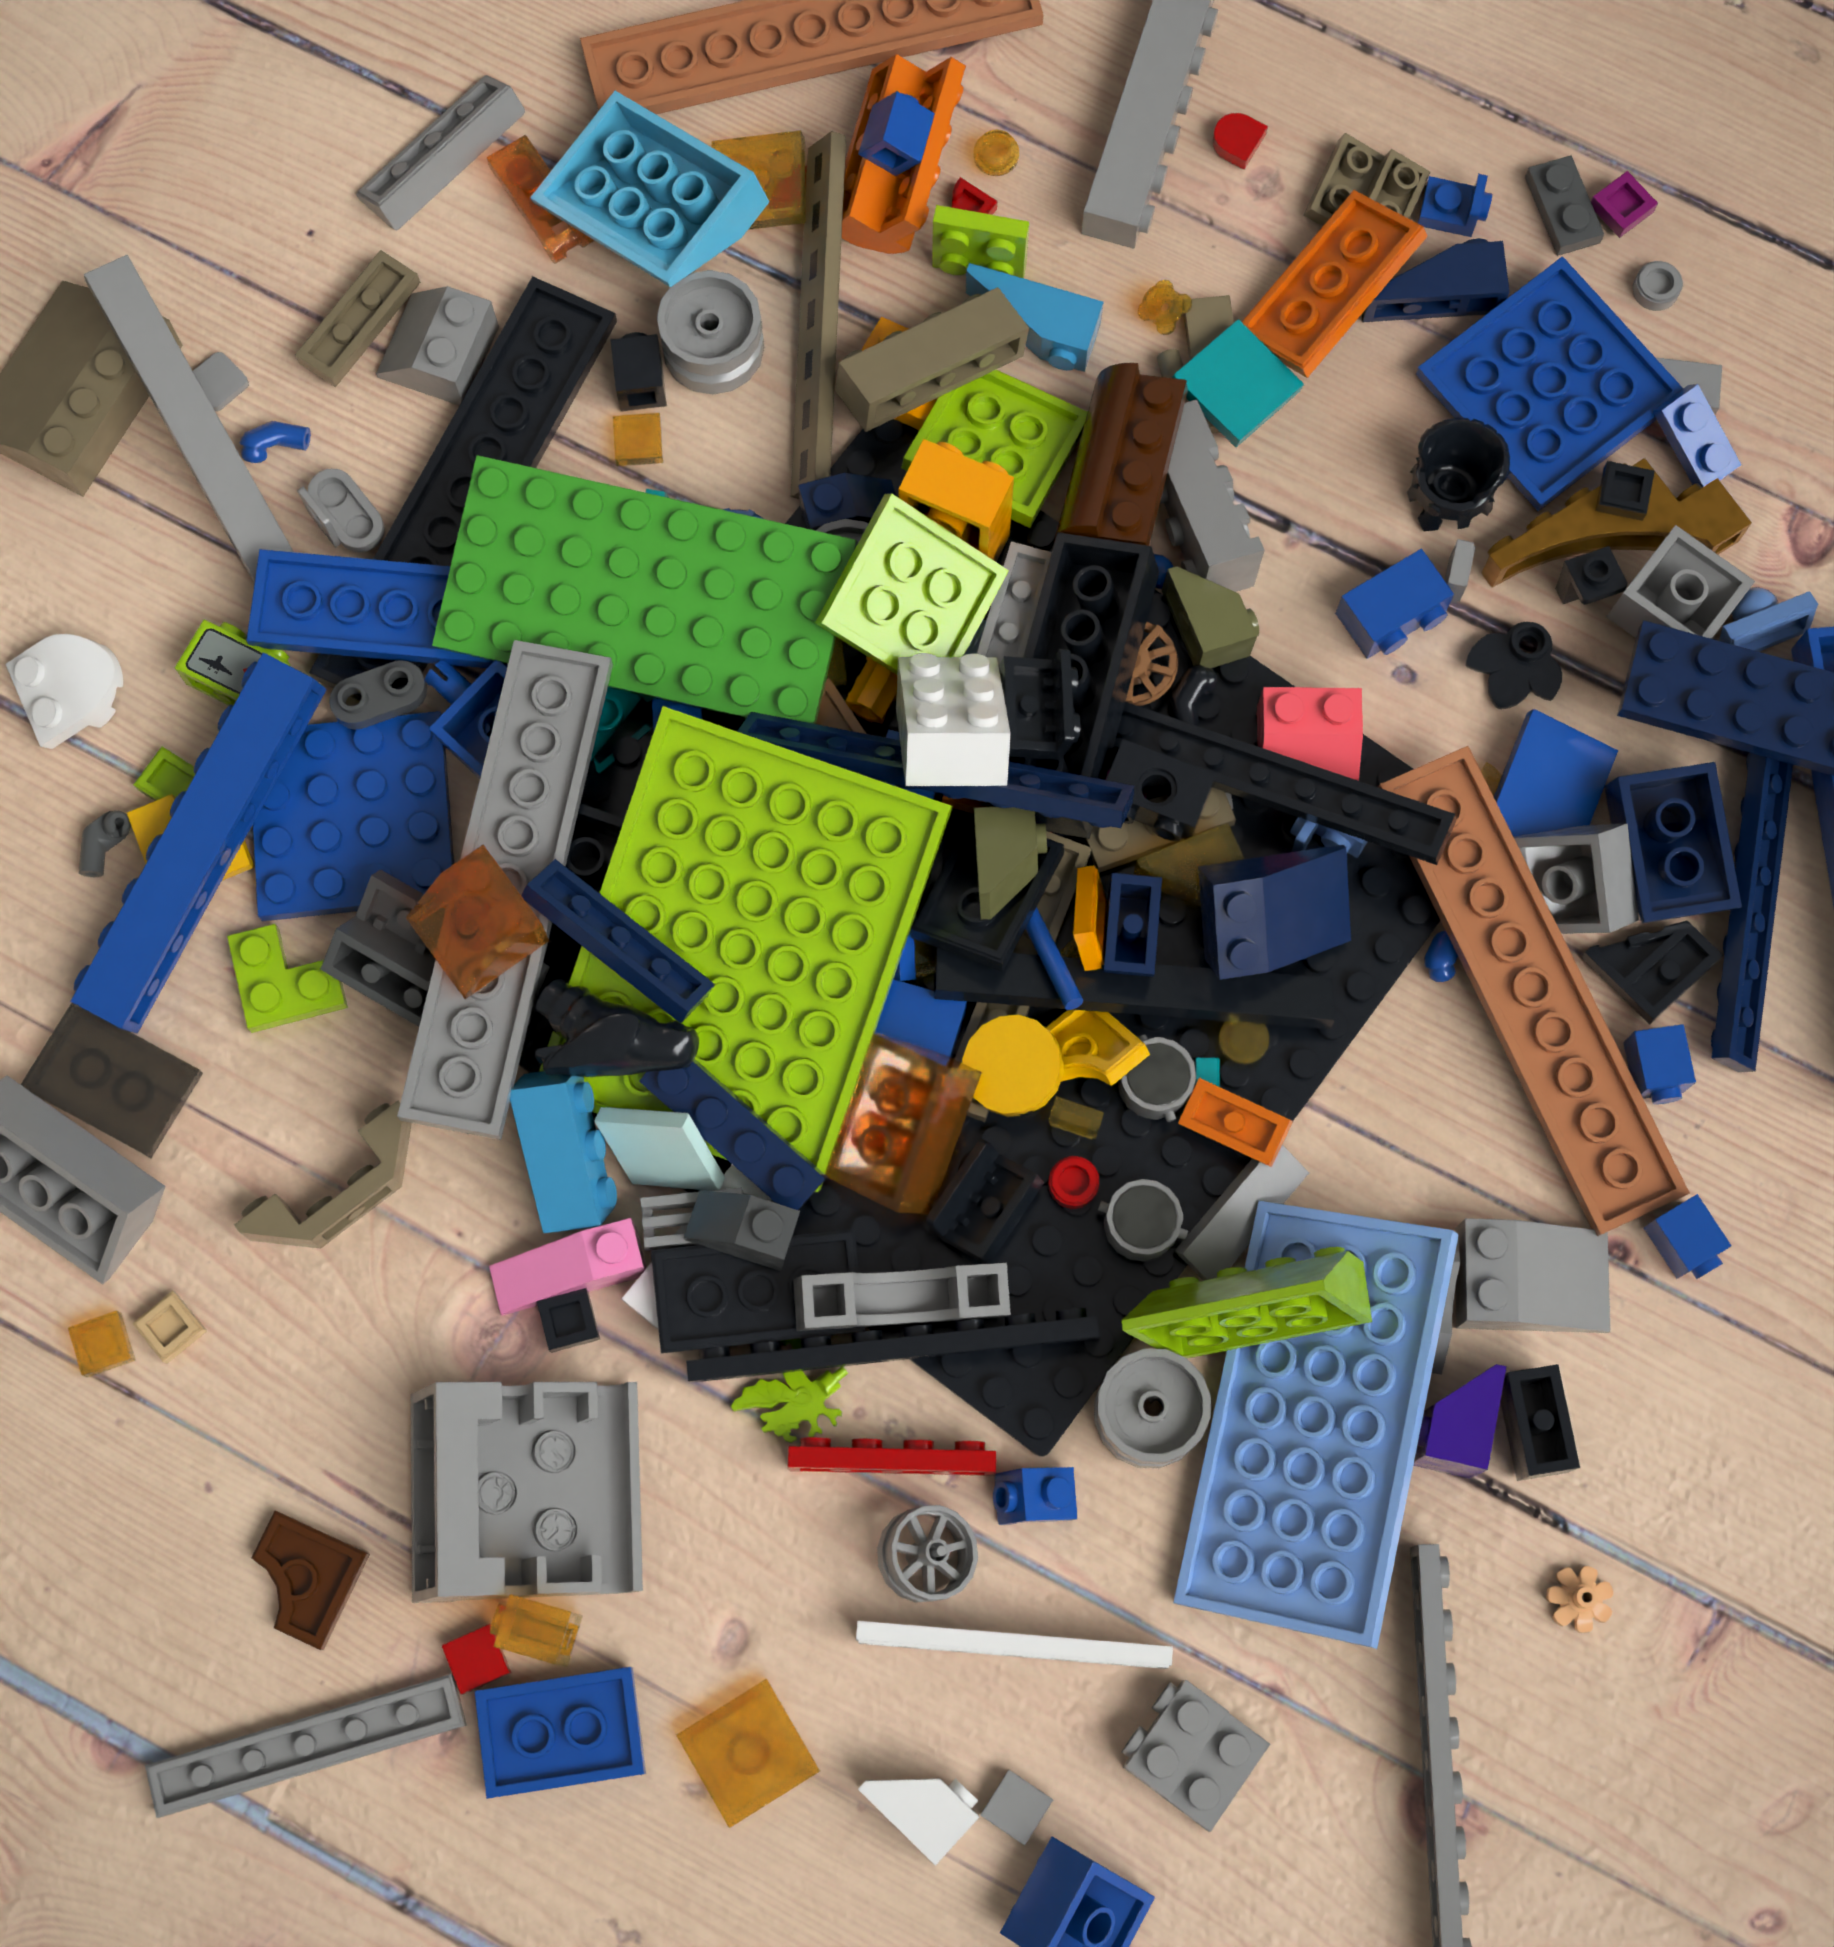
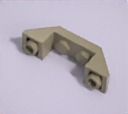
(276, 1223)

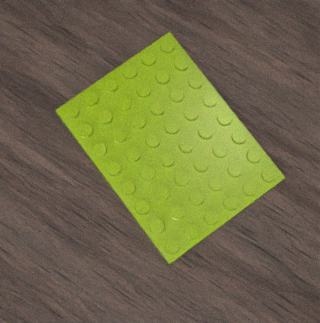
(786, 896)

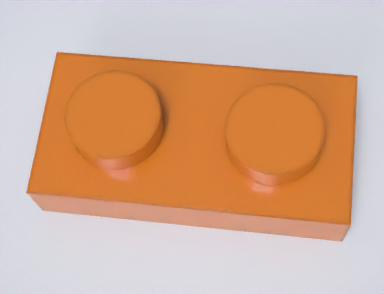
(1235, 1122)

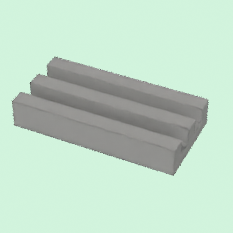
(666, 1202)

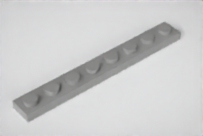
(1438, 1736)

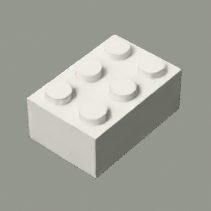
(952, 721)

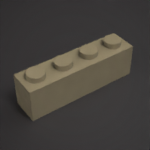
(931, 358)

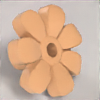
(1571, 1602)

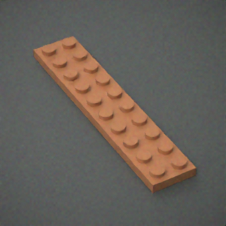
(781, 42)
(1540, 1002)

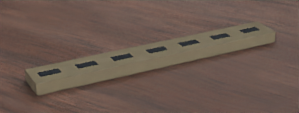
(818, 311)

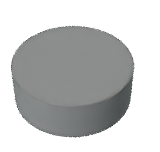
(1657, 285)

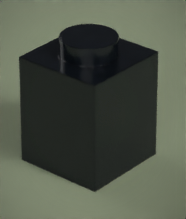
(638, 371)

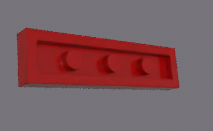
(869, 1457)

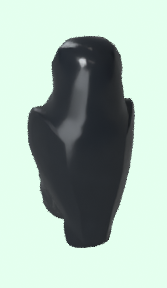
(609, 1036)

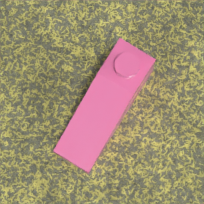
(576, 1262)

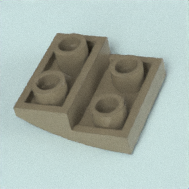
(1355, 166)

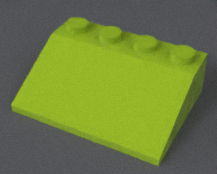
(1254, 1305)

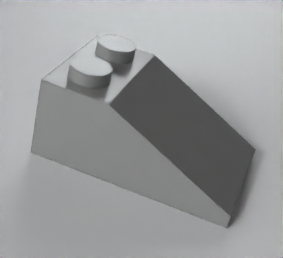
(1532, 1277)

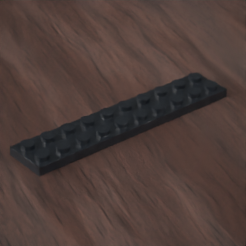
(504, 417)

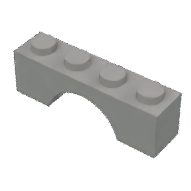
(901, 1297)

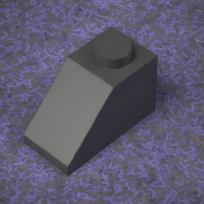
(743, 1227)

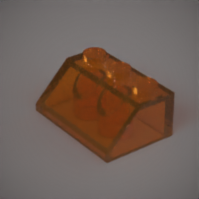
(902, 1124)

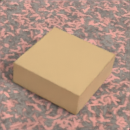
(169, 1327)

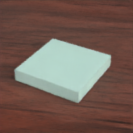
(659, 1148)

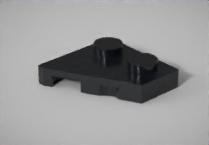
(1654, 967)

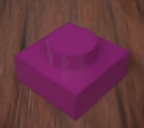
(1623, 204)

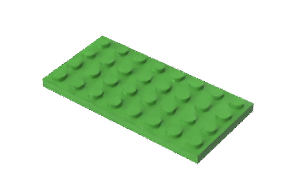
(671, 590)

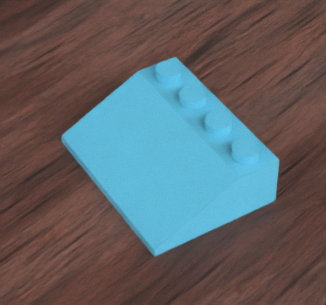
(651, 191)

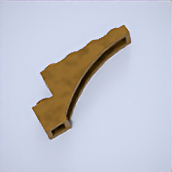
(1702, 512)

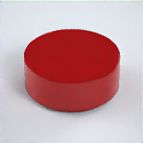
(1073, 1182)

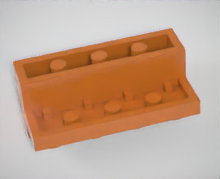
(884, 208)

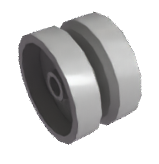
(711, 332)
(1147, 1439)

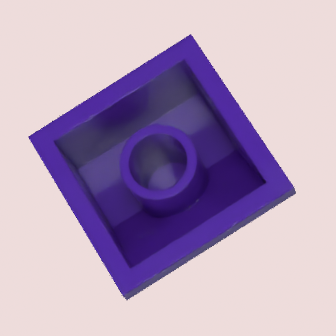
(1461, 1427)

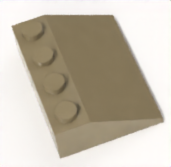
(69, 391)

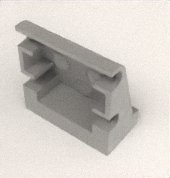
(524, 1490)

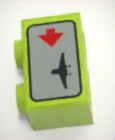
(219, 659)

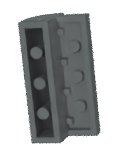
(384, 954)

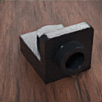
(1590, 577)

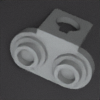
(343, 511)

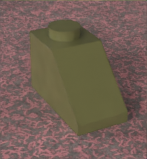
(1209, 618)
(1006, 854)

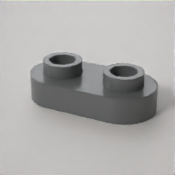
(378, 698)

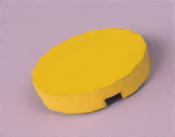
(1017, 1064)

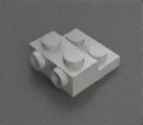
(1194, 1753)

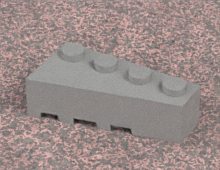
(1202, 510)

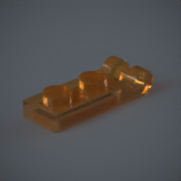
(521, 173)

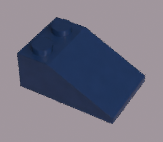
(1676, 841)
(1273, 910)

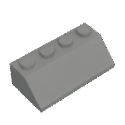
(70, 1185)

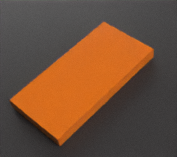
(1333, 281)

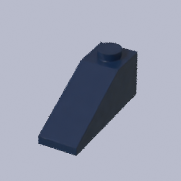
(1454, 283)

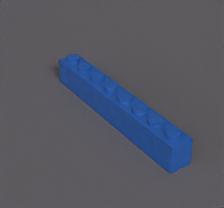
(197, 843)

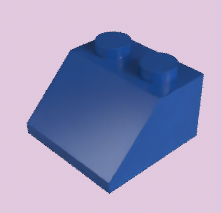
(1075, 1904)

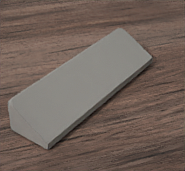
(442, 151)

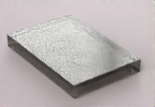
(111, 1080)

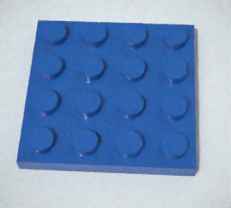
(1551, 379)
(351, 809)

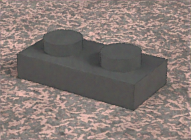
(1564, 205)

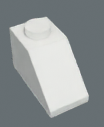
(925, 1811)

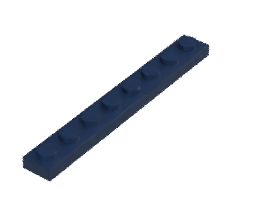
(880, 758)
(1751, 927)

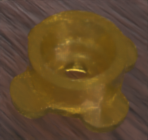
(1155, 298)

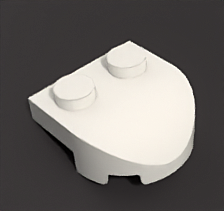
(65, 686)

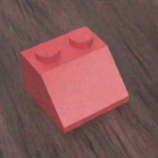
(1313, 726)

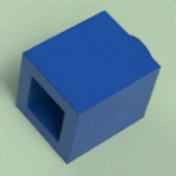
(896, 133)
(1660, 1063)
(1688, 1238)

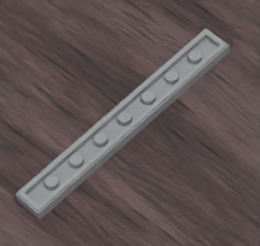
(186, 411)

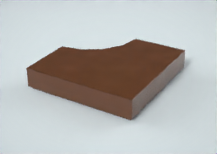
(311, 1577)

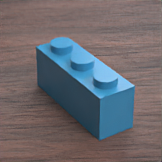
(563, 1151)

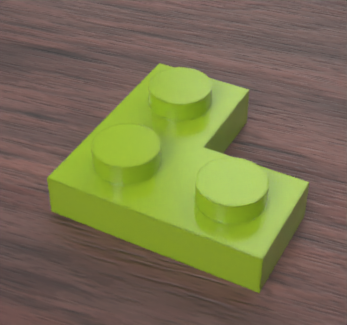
(273, 992)

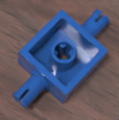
(470, 718)

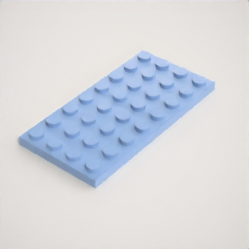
(1319, 1439)

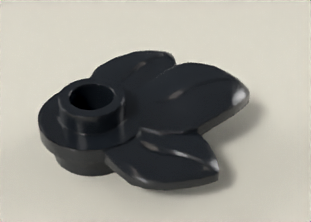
(1511, 670)

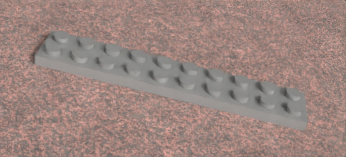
(525, 819)

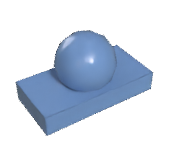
(1764, 623)

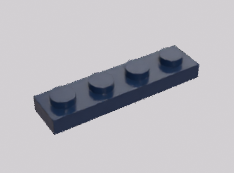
(617, 940)
(738, 1133)

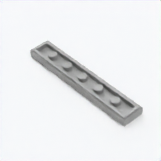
(305, 1745)

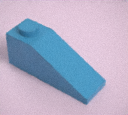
(1059, 321)

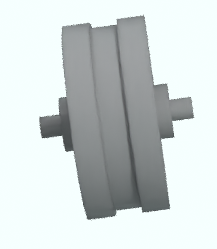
(927, 1553)

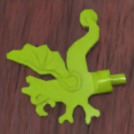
(802, 1403)

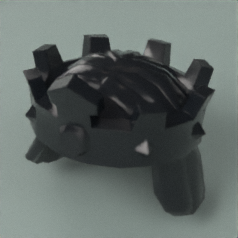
(1458, 471)

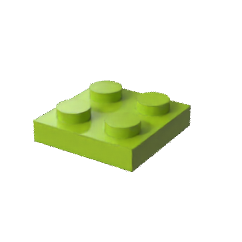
(978, 239)

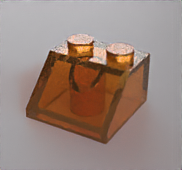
(476, 922)

